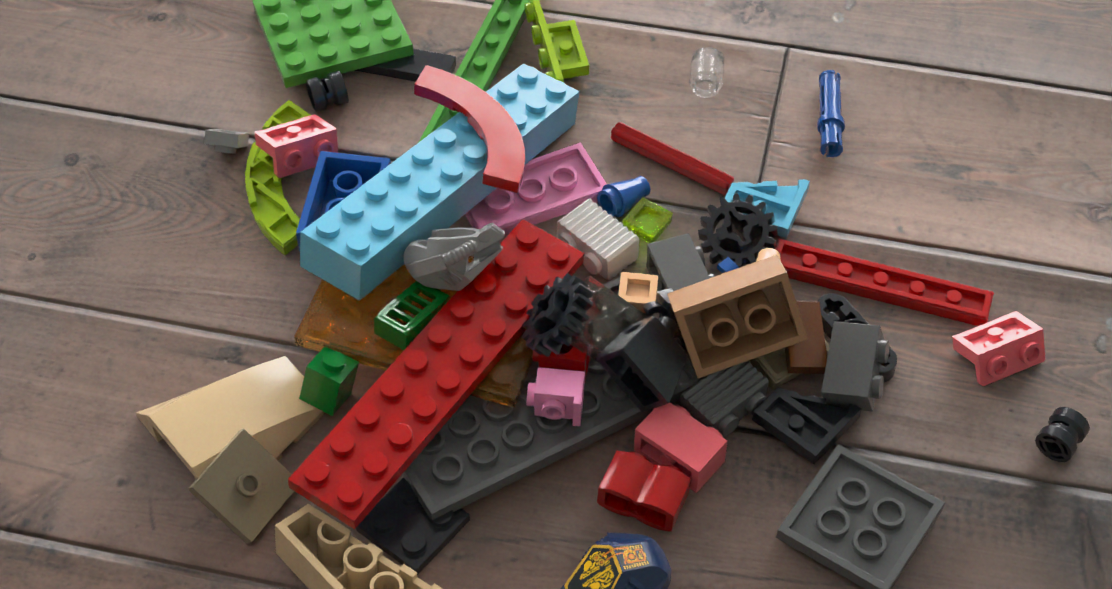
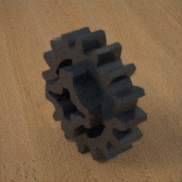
(750, 224)
(557, 315)

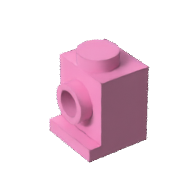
(557, 394)

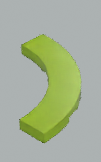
(265, 189)

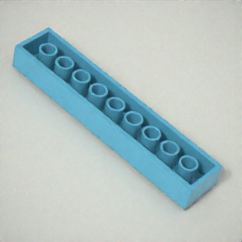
(428, 187)

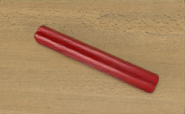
(672, 158)

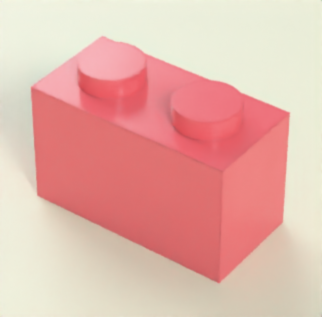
(679, 440)

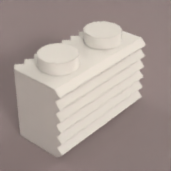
(604, 240)

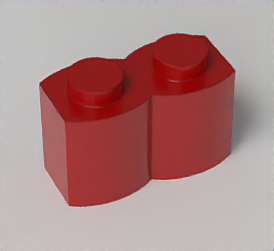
(644, 490)

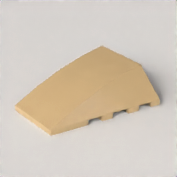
(256, 399)

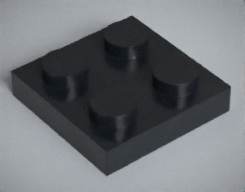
(406, 531)

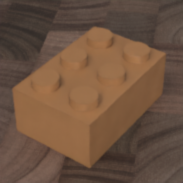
(738, 316)

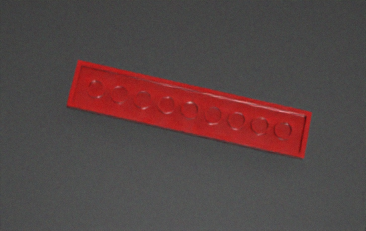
(431, 377)

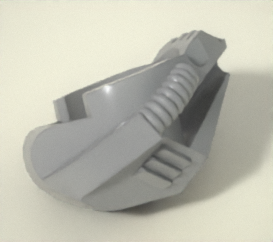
(443, 258)

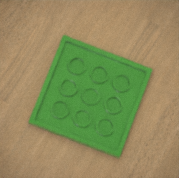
(330, 36)

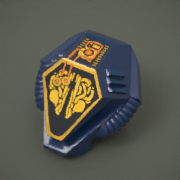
(622, 563)

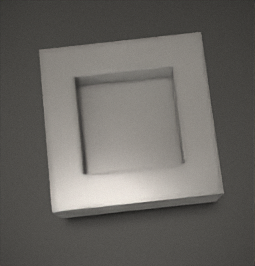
(226, 140)

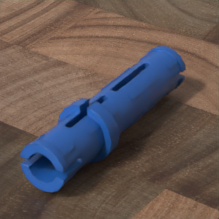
(830, 123)

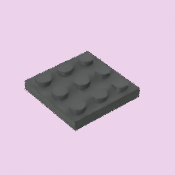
(860, 520)

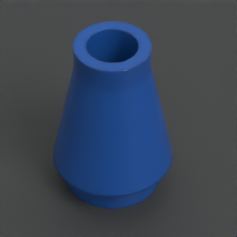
(623, 195)

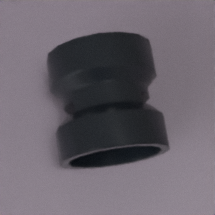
(327, 91)
(1060, 440)

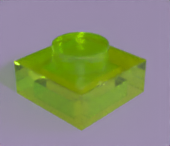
(648, 220)

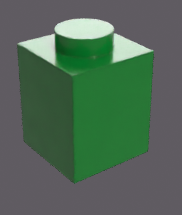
(328, 380)

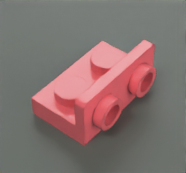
(297, 144)
(1002, 347)

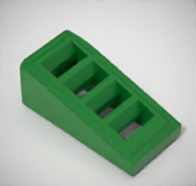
(402, 335)

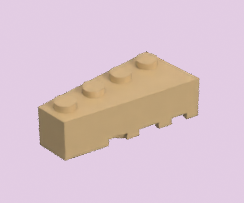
(330, 558)

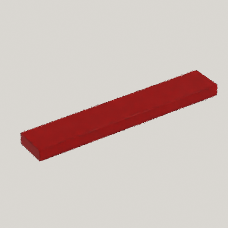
(885, 283)

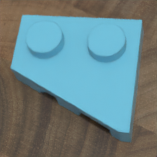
(781, 200)

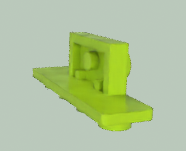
(559, 43)

